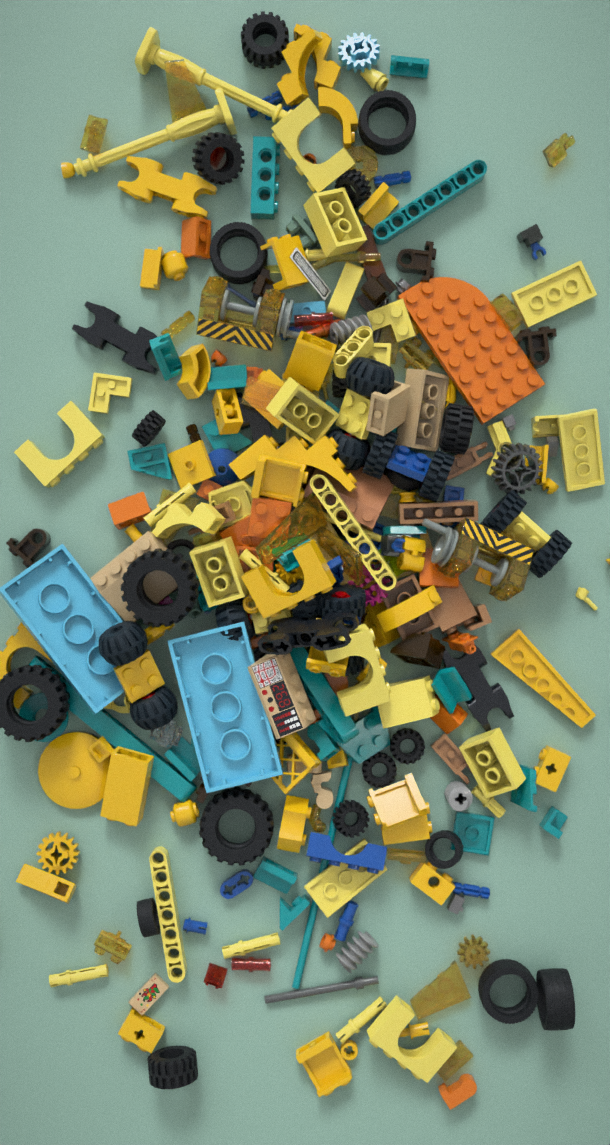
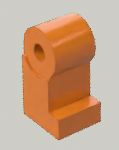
(458, 1091)

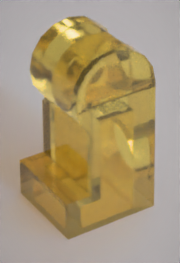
(507, 312)

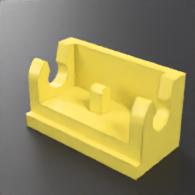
(544, 426)

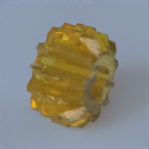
(466, 954)

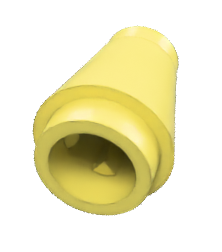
(377, 80)

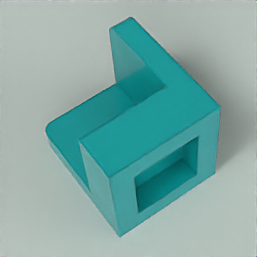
(553, 822)

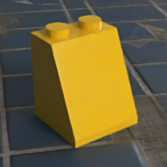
(310, 361)

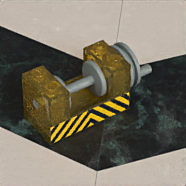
(241, 323)
(479, 545)

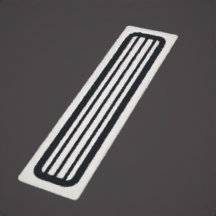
(310, 273)

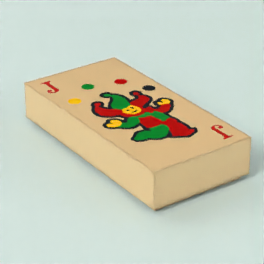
(148, 994)

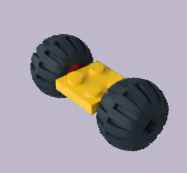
(138, 674)

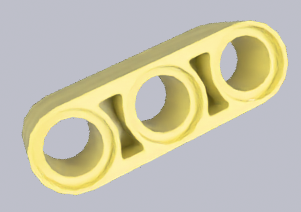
(345, 290)
(357, 345)

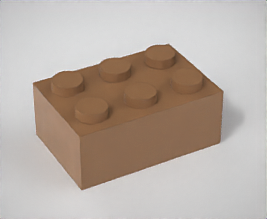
(403, 590)

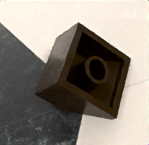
(420, 650)

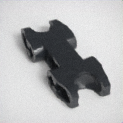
(107, 330)
(254, 420)
(319, 633)
(483, 696)

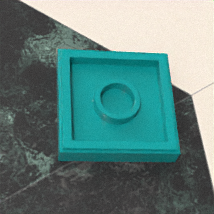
(474, 832)

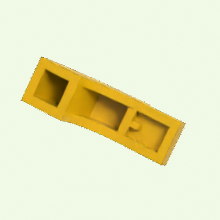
(340, 107)
(409, 609)

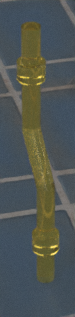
(360, 256)

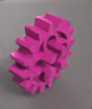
(370, 598)

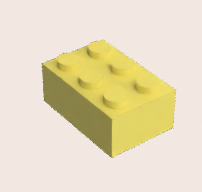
(334, 222)
(302, 411)
(219, 571)
(492, 763)

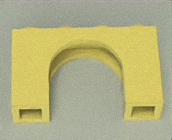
(288, 133)
(85, 437)
(373, 688)
(421, 1061)

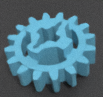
(358, 52)

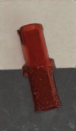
(313, 319)
(251, 964)

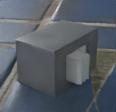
(509, 422)
(553, 443)
(456, 903)

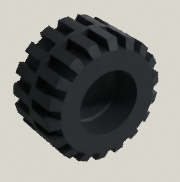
(262, 25)
(233, 158)
(456, 428)
(172, 1067)

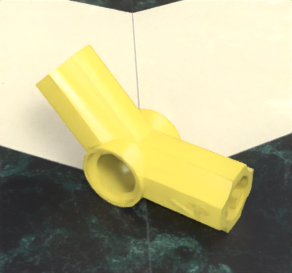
(499, 437)

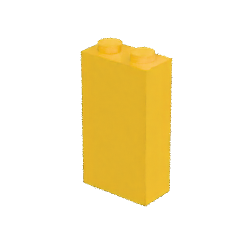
(127, 786)

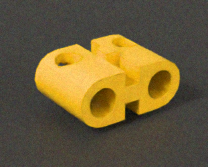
(412, 557)

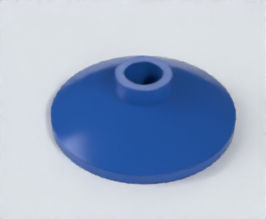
(223, 457)

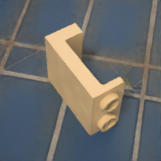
(389, 409)

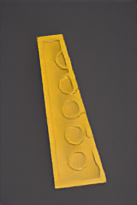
(532, 668)

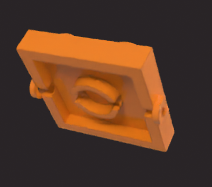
(266, 516)

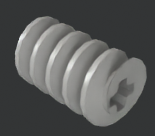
(344, 329)
(464, 799)
(356, 951)

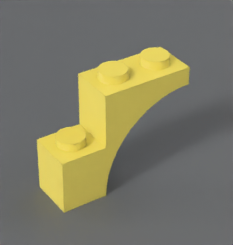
(179, 515)

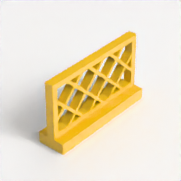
(304, 754)

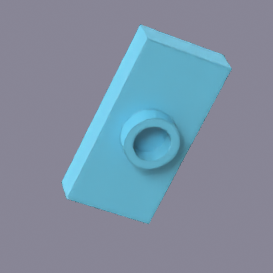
(307, 308)

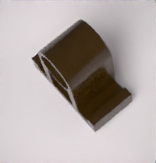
(420, 261)
(375, 292)
(537, 343)
(28, 548)

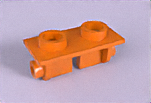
(461, 642)

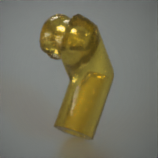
(316, 824)

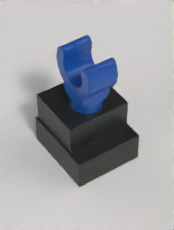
(531, 238)
(391, 546)

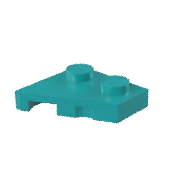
(229, 441)
(151, 461)
(524, 793)

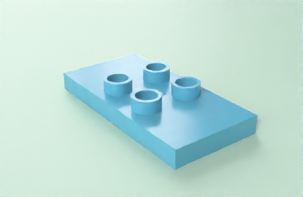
(66, 620)
(224, 708)

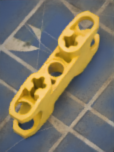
(154, 183)

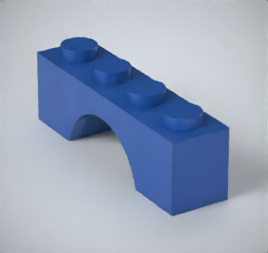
(370, 857)

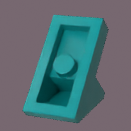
(289, 913)

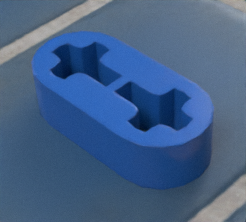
(240, 887)

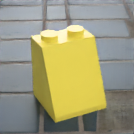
(409, 702)

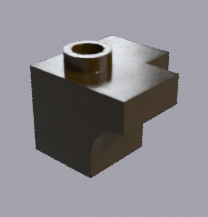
(263, 282)

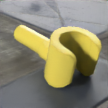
(582, 594)

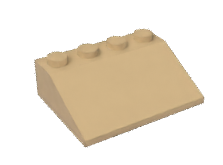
(156, 583)

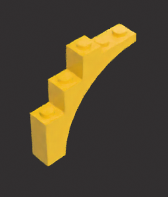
(295, 450)

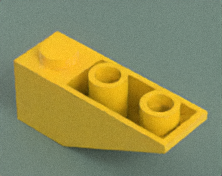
(46, 883)

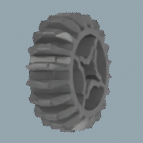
(530, 472)

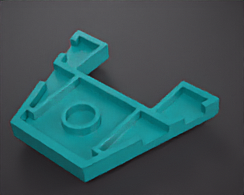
(370, 739)

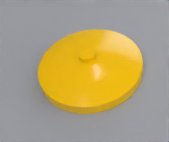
(71, 772)

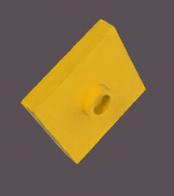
(191, 464)

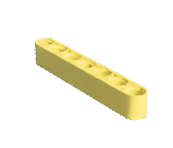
(352, 522)
(167, 923)

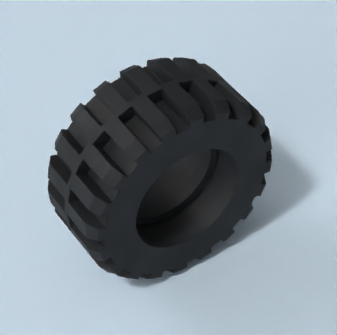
(143, 605)
(54, 692)
(227, 850)

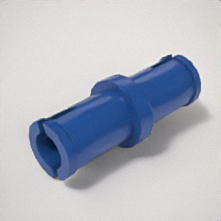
(346, 920)

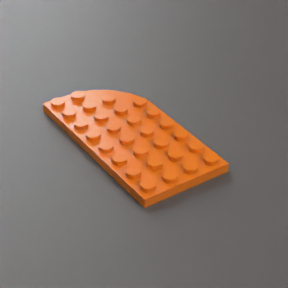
(471, 345)

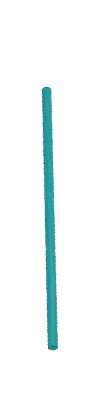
(324, 864)

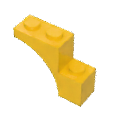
(296, 55)
(327, 71)

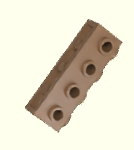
(438, 512)

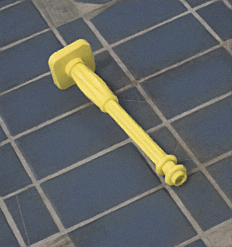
(152, 54)
(183, 128)

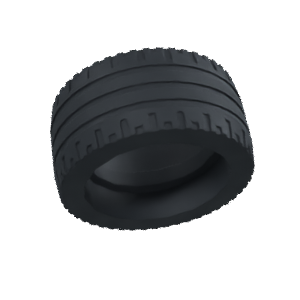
(393, 100)
(229, 231)
(555, 999)
(509, 1014)

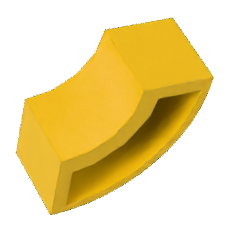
(195, 371)
(293, 823)

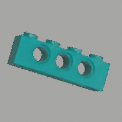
(264, 147)

